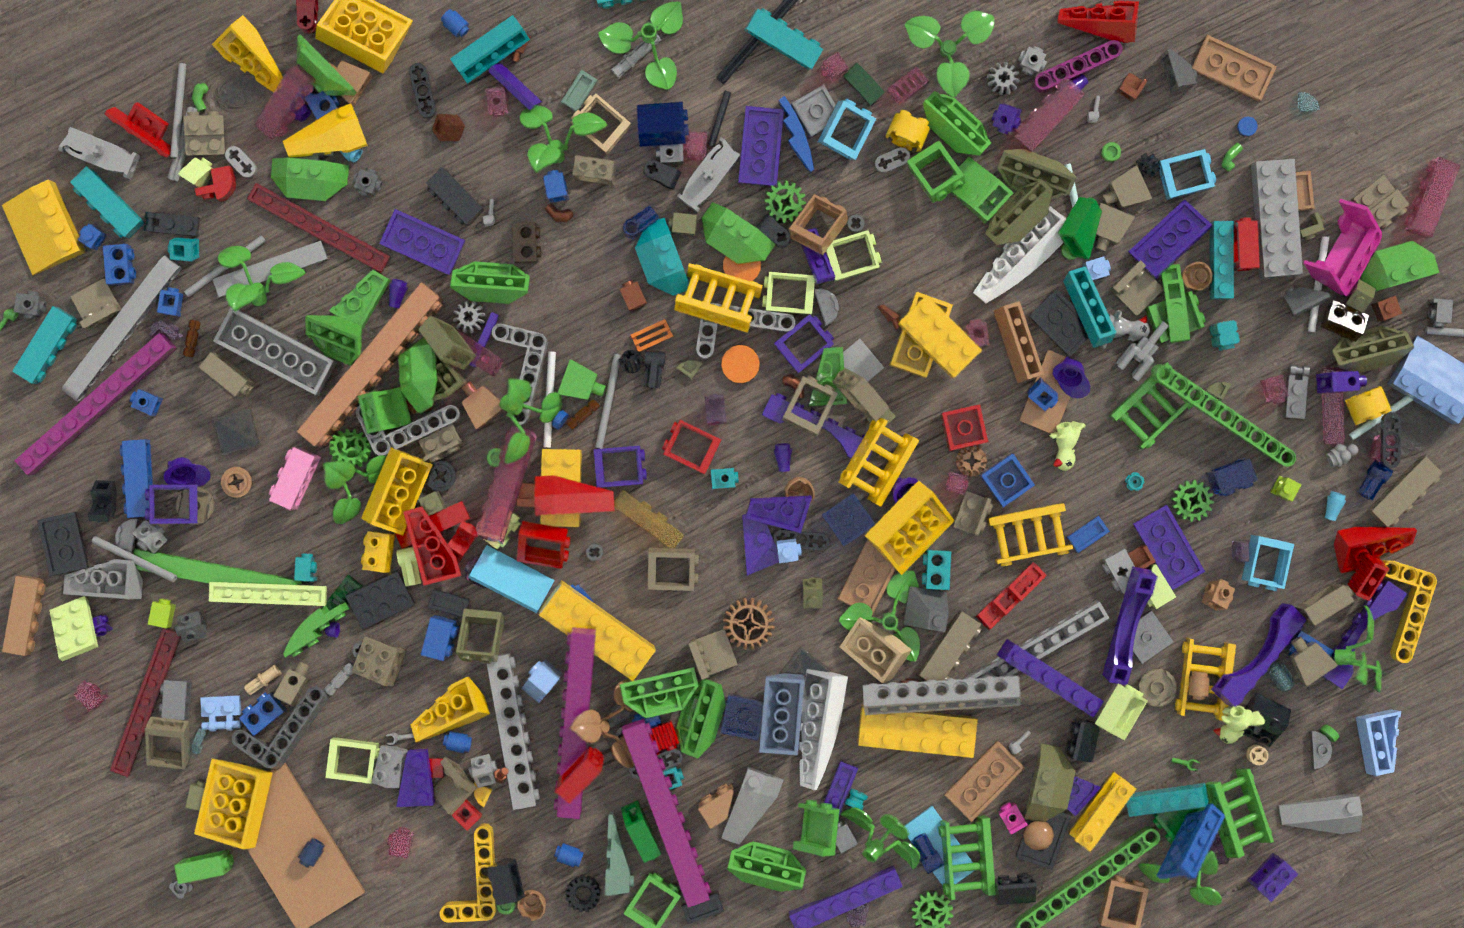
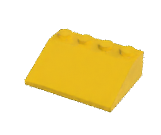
(364, 31)
(43, 227)
(910, 527)
(233, 803)

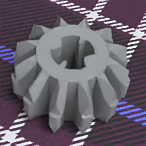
(997, 73)
(462, 317)

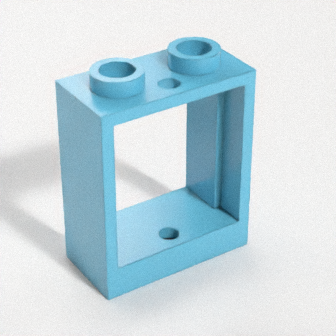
(826, 140)
(1167, 178)
(1282, 566)

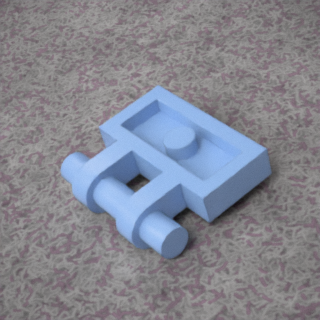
(221, 706)

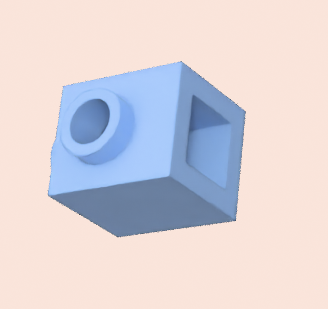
(1098, 268)
(788, 550)

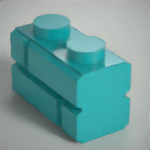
(1224, 335)

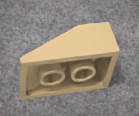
(875, 650)

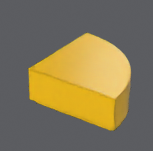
(482, 794)

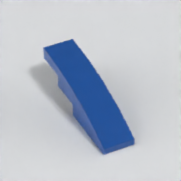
(798, 141)

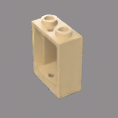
(620, 131)

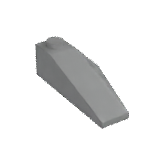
(108, 580)
(752, 801)
(1330, 814)

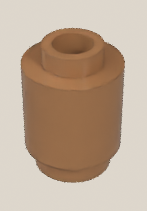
(1199, 685)

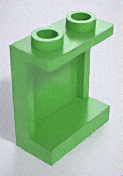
(1157, 314)
(384, 410)
(818, 829)

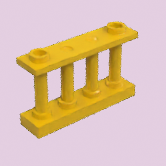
(714, 313)
(892, 470)
(1017, 520)
(1227, 654)
(1101, 811)

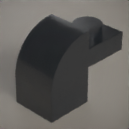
(103, 500)

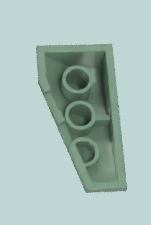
(618, 870)

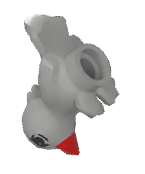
(1134, 329)

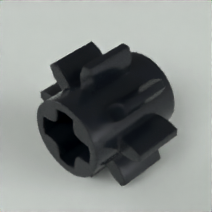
(1148, 164)
(631, 361)

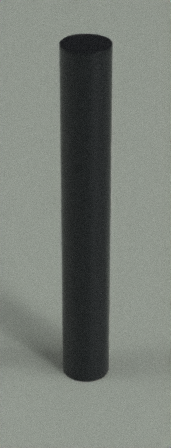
(719, 119)

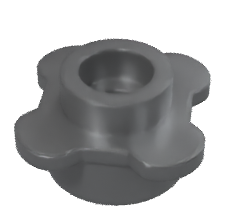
(180, 893)

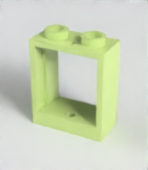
(875, 257)
(768, 283)
(1122, 711)
(333, 757)

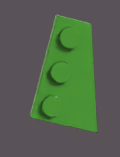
(362, 300)
(830, 365)

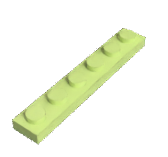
(267, 593)

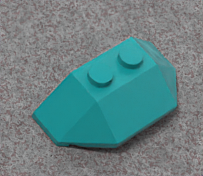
(661, 259)

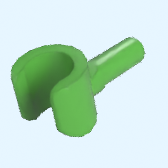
(8, 314)
(1186, 763)

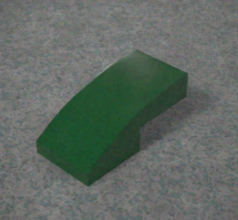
(863, 83)
(338, 596)

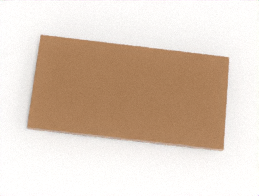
(284, 830)

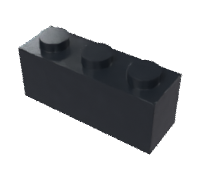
(454, 197)

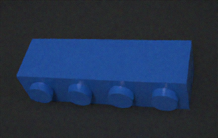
(137, 475)

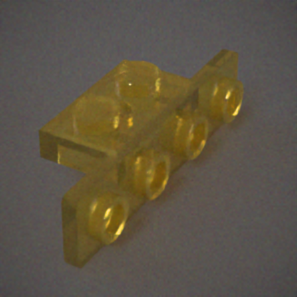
(643, 515)

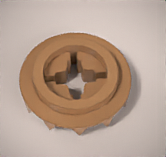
(965, 467)
(229, 477)

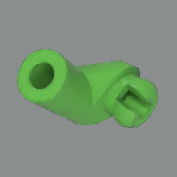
(197, 95)
(1230, 155)

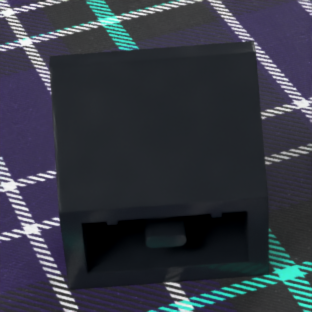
(1275, 717)
(1083, 740)
(506, 881)
(1015, 889)

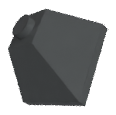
(1177, 71)
(1303, 299)
(926, 609)

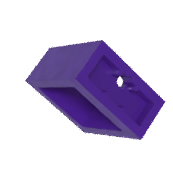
(816, 323)
(599, 466)
(149, 512)
(1276, 878)

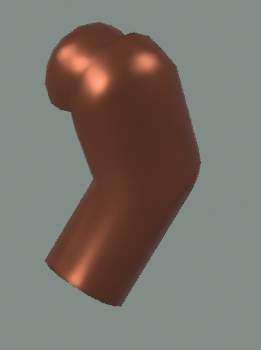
(559, 215)
(793, 381)

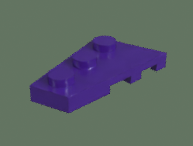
(780, 511)
(759, 546)
(416, 781)
(1080, 795)

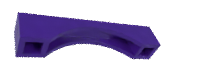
(847, 438)
(1384, 600)
(1283, 626)
(1120, 654)
(1050, 678)
(848, 899)

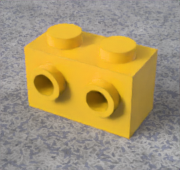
(378, 551)

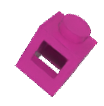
(1015, 825)

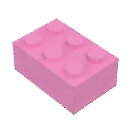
(294, 478)

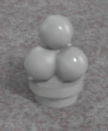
(1340, 455)

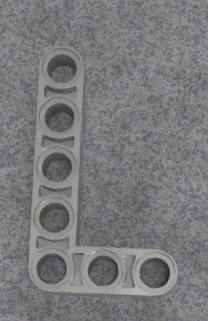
(756, 323)
(531, 350)
(407, 430)

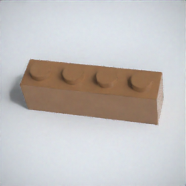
(1018, 342)
(23, 615)

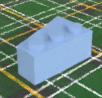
(542, 679)
(1378, 741)

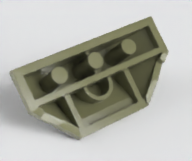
(1026, 167)
(1020, 213)
(1373, 350)
(448, 379)
(1050, 784)

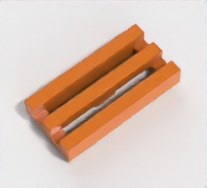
(637, 342)

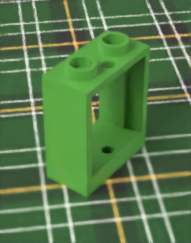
(926, 157)
(204, 866)
(640, 917)

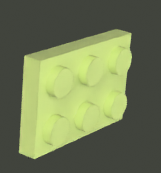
(73, 628)

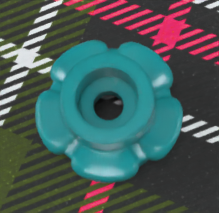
(1139, 481)

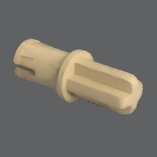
(262, 680)

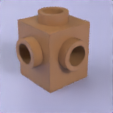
(1218, 595)

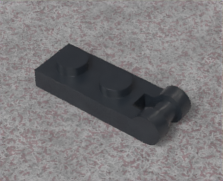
(172, 224)

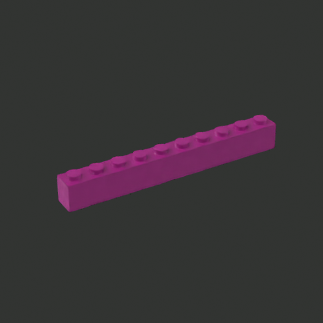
(95, 404)
(577, 701)
(665, 812)

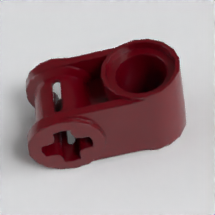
(307, 11)

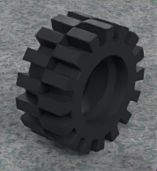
(583, 882)

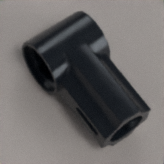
(654, 364)

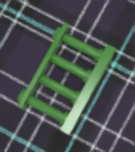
(1135, 400)
(1228, 827)
(984, 865)

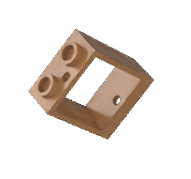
(811, 240)
(1118, 881)

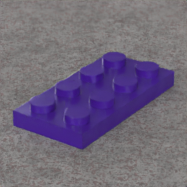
(761, 146)
(1170, 238)
(422, 242)
(1168, 547)

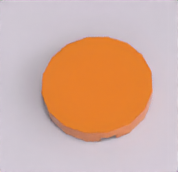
(744, 271)
(740, 364)

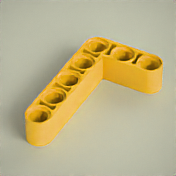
(1411, 606)
(481, 881)

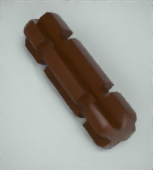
(191, 338)
(582, 414)

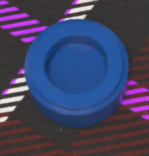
(1247, 126)
(560, 419)

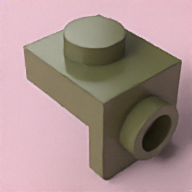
(1318, 225)
(812, 593)

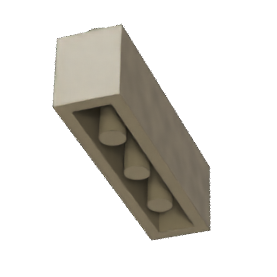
(1404, 492)
(950, 648)

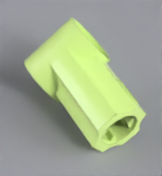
(409, 565)

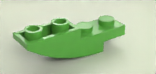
(1175, 304)
(310, 628)

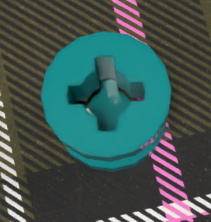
(856, 799)

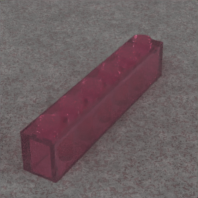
(504, 492)

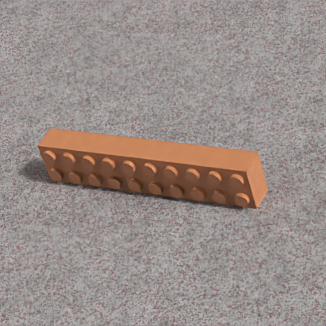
(370, 366)

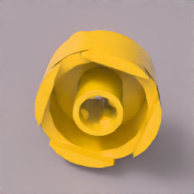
(908, 131)
(1368, 405)

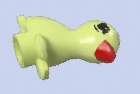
(1066, 439)
(1237, 721)

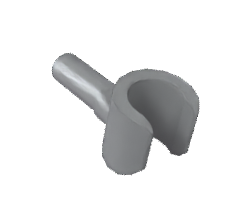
(1092, 116)
(489, 220)
(399, 737)
(1014, 746)

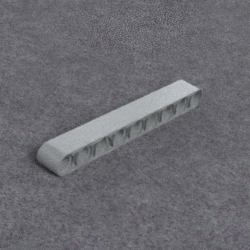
(121, 328)

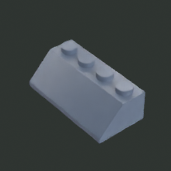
(782, 714)

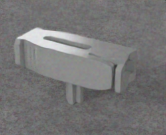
(100, 153)
(709, 175)

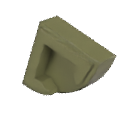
(689, 368)
(1218, 390)

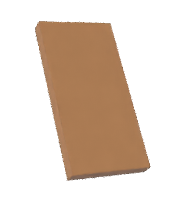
(1233, 68)
(1035, 415)
(867, 578)
(984, 781)

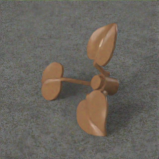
(591, 727)

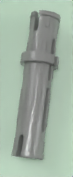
(632, 58)

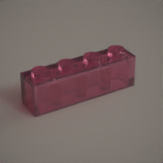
(285, 102)
(1050, 114)
(1432, 197)

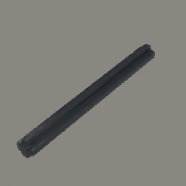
(751, 44)

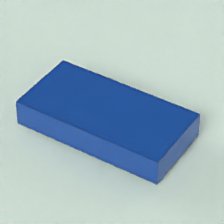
(1088, 534)

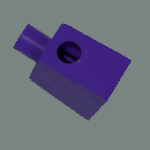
(1340, 382)

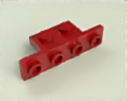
(143, 125)

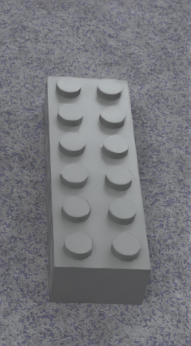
(1277, 218)
(275, 351)

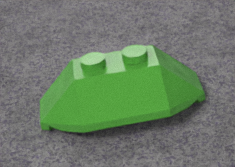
(326, 76)
(955, 124)
(309, 178)
(734, 236)
(1399, 265)
(490, 282)
(335, 337)
(418, 374)
(660, 693)
(701, 718)
(767, 867)

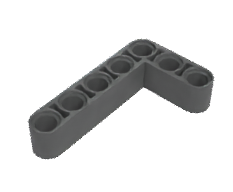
(285, 733)

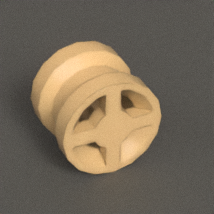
(1260, 757)

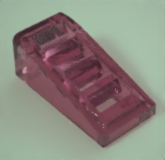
(896, 96)

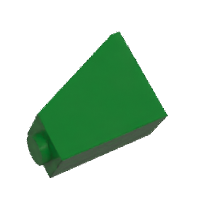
(1081, 227)
(640, 831)

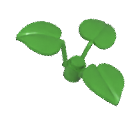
(666, 17)
(923, 31)
(542, 155)
(241, 294)
(519, 392)
(336, 476)
(898, 589)
(1348, 657)
(875, 847)
(1201, 894)

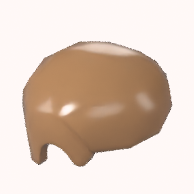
(1197, 276)
(799, 487)
(1038, 835)
(532, 905)

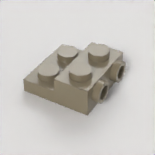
(204, 134)
(1382, 201)

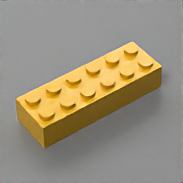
(613, 642)
(919, 732)

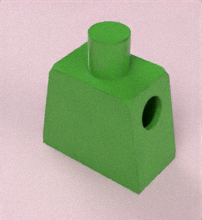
(580, 382)

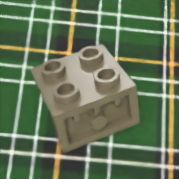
(1137, 288)
(96, 304)
(441, 442)
(972, 513)
(712, 653)
(379, 661)
(454, 786)

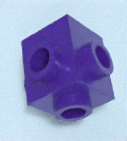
(1013, 120)

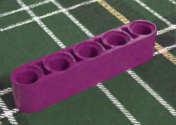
(1085, 62)

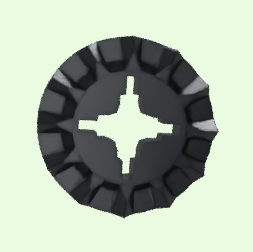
(439, 485)

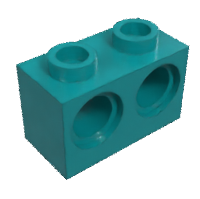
(942, 569)

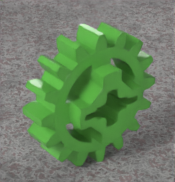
(773, 195)
(349, 447)
(1187, 509)
(925, 912)

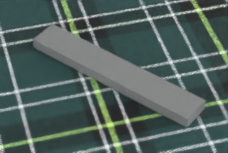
(260, 271)

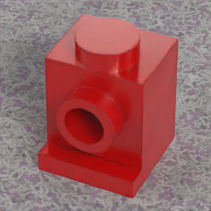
(469, 820)

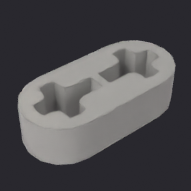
(889, 156)
(244, 159)

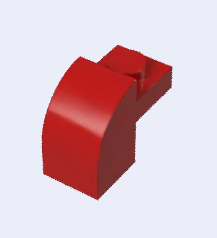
(223, 185)
(463, 540)

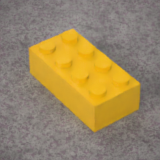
(939, 337)
(907, 353)
(565, 465)
(396, 490)

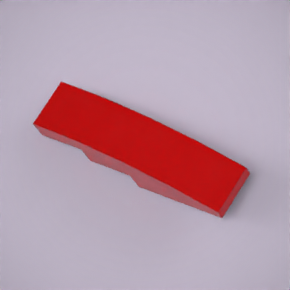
(442, 519)
(1011, 596)

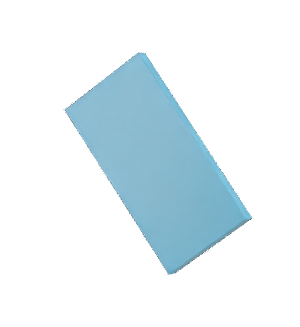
(511, 579)
(928, 823)

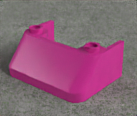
(1351, 251)

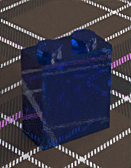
(662, 124)

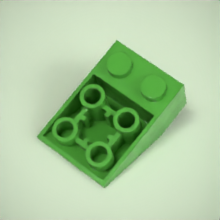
(982, 191)

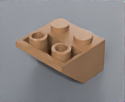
(716, 806)

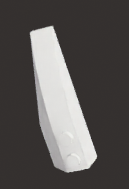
(1022, 257)
(820, 725)

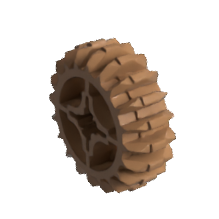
(751, 606)

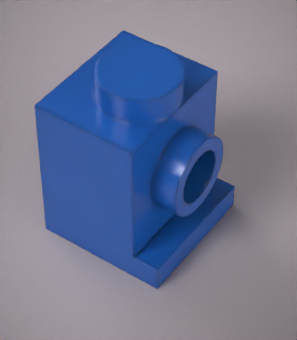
(92, 236)
(164, 302)
(152, 402)
(1044, 402)

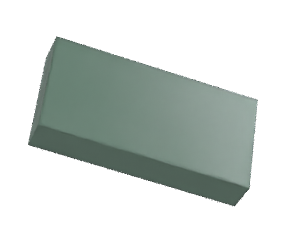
(579, 91)

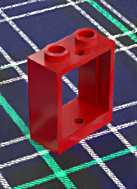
(1246, 245)
(676, 428)
(539, 555)
(579, 774)

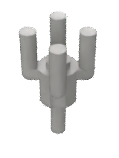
(1142, 352)

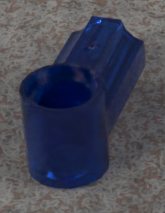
(641, 221)
(1376, 477)
(929, 856)

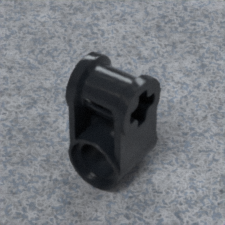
(666, 175)
(772, 229)

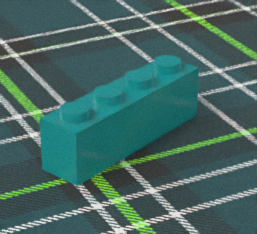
(783, 39)
(490, 49)
(107, 202)
(1222, 260)
(1089, 307)
(45, 345)
(1167, 799)

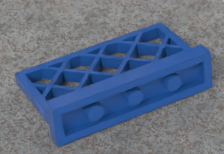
(1205, 825)

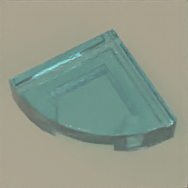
(1307, 102)
(196, 745)

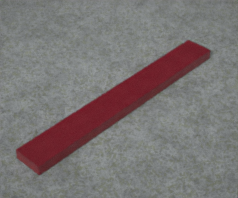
(318, 228)
(145, 702)

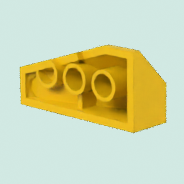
(246, 48)
(332, 132)
(456, 708)

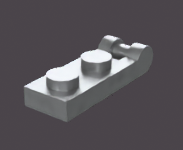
(1297, 390)

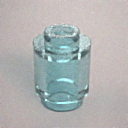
(1281, 677)

